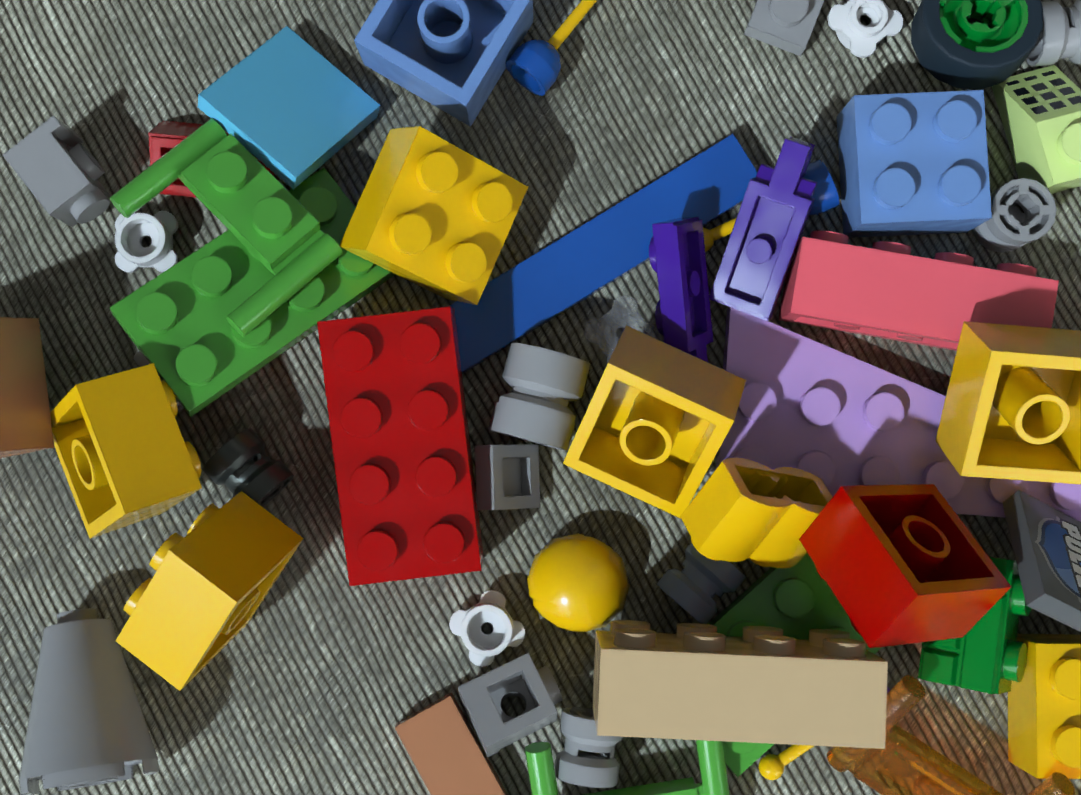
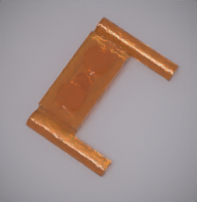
(914, 767)

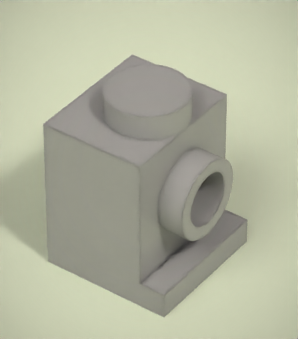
(60, 173)
(486, 694)

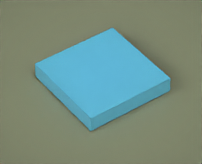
(288, 106)

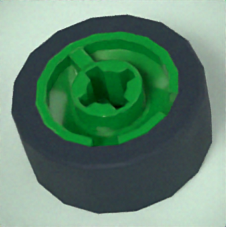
(976, 52)

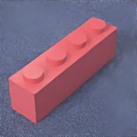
(908, 296)

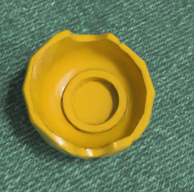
(578, 583)

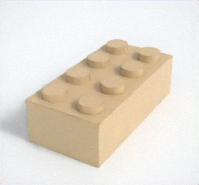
(739, 686)

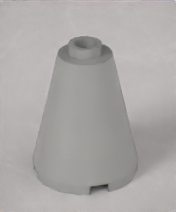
(83, 710)

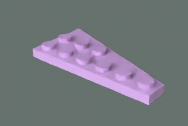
(850, 422)

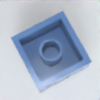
(444, 47)
(913, 163)

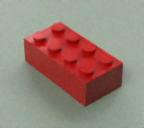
(401, 445)

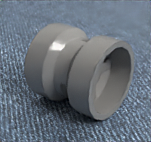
(1059, 35)
(1004, 230)
(586, 757)

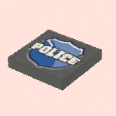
(1046, 557)

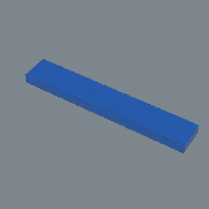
(598, 251)

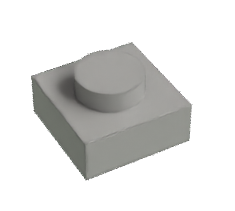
(784, 23)
(507, 477)

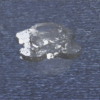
(623, 313)

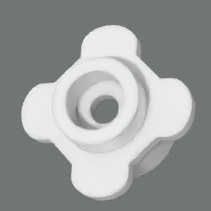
(864, 38)
(128, 239)
(484, 646)

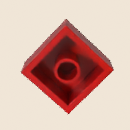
(902, 564)

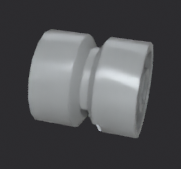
(540, 395)

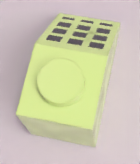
(1043, 126)

